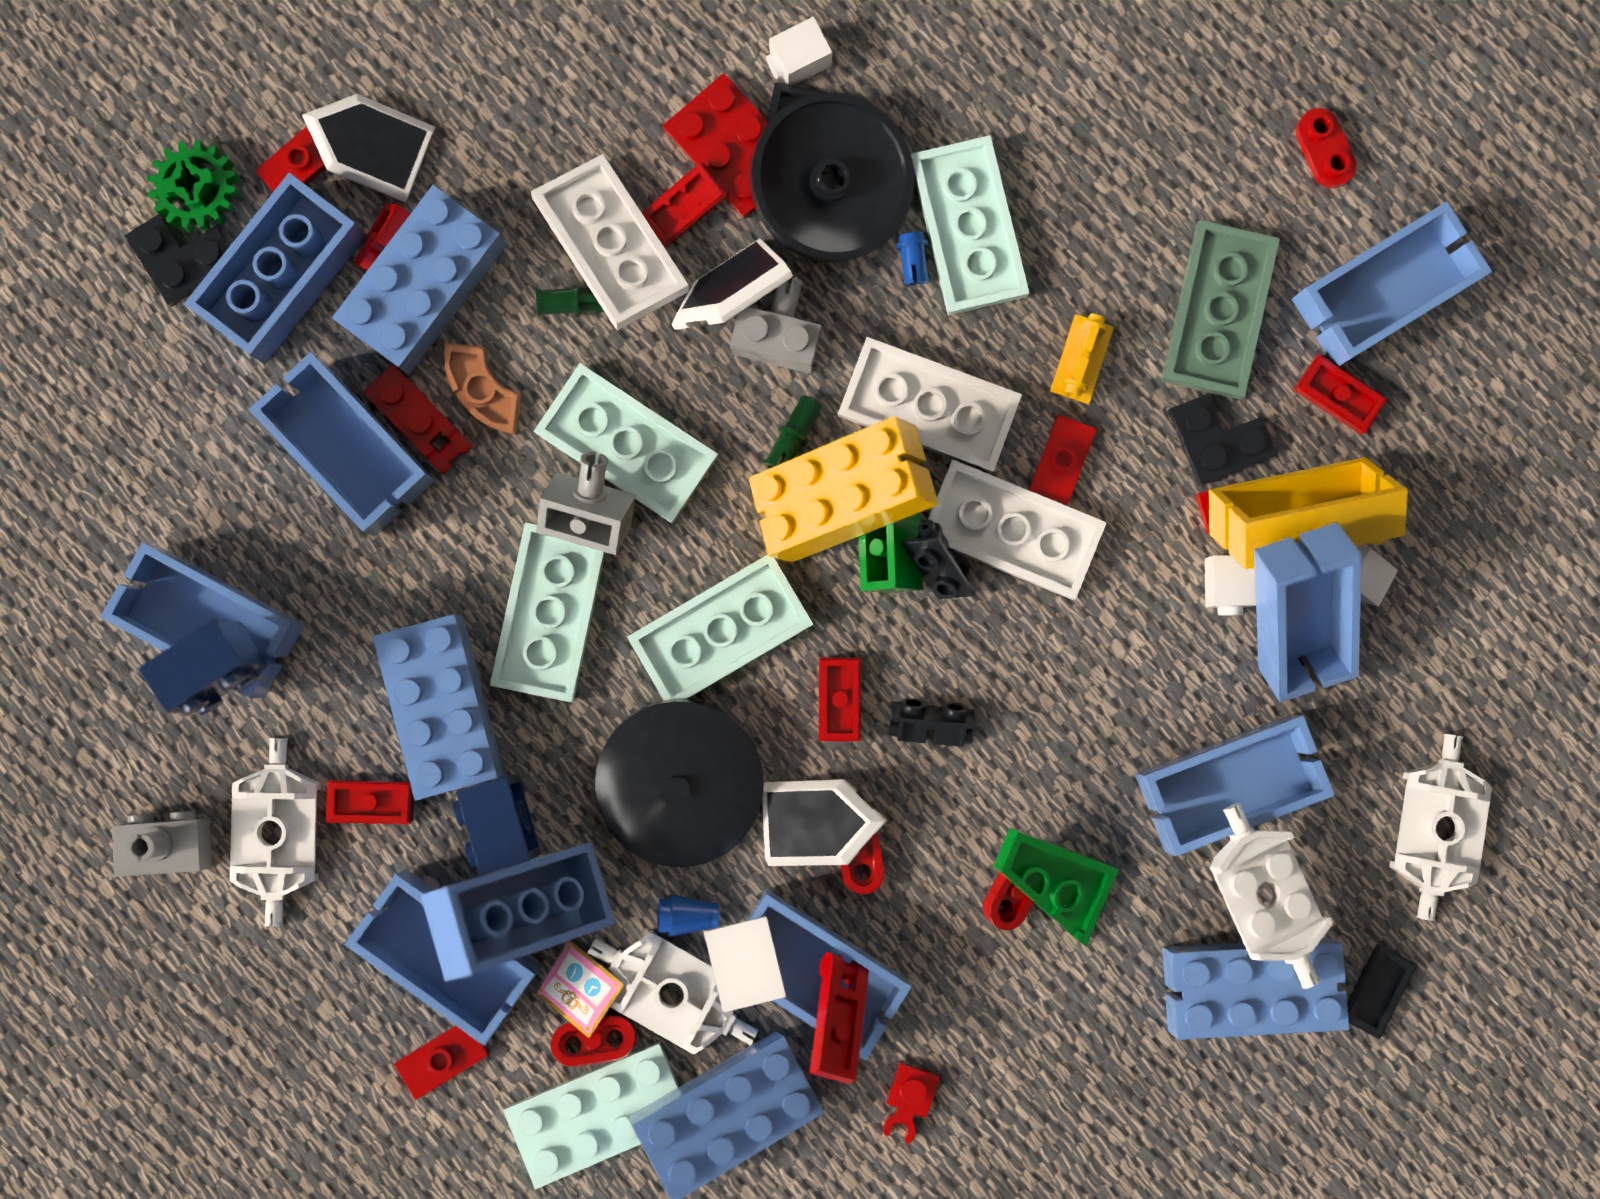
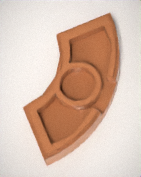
(478, 389)

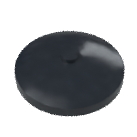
(831, 177)
(679, 783)

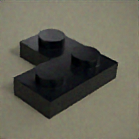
(174, 267)
(1214, 451)

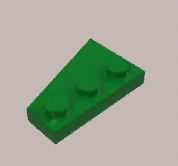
(1057, 880)

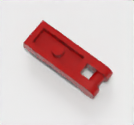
(416, 417)
(839, 1019)

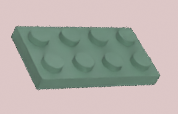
(1220, 310)

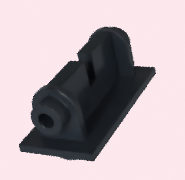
(938, 564)
(952, 722)

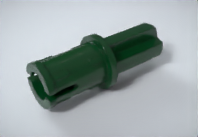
(567, 301)
(794, 432)

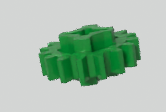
(210, 194)

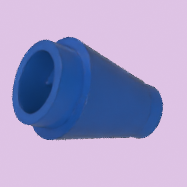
(686, 915)

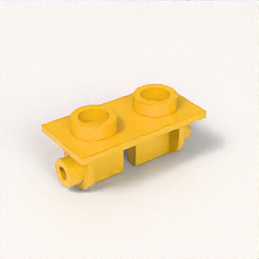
(1082, 358)

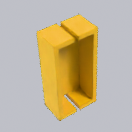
(843, 490)
(1283, 506)

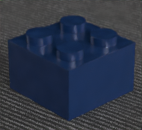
(203, 668)
(497, 824)

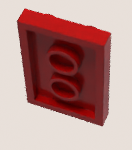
(721, 132)

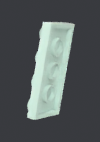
(969, 225)
(641, 447)
(547, 616)
(720, 630)
(588, 1115)

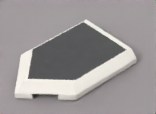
(370, 144)
(733, 286)
(815, 822)

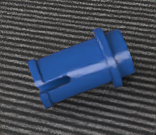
(913, 256)

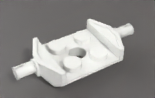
(292, 803)
(1420, 853)
(1292, 921)
(648, 967)

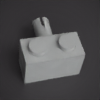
(777, 334)
(585, 509)
(161, 846)

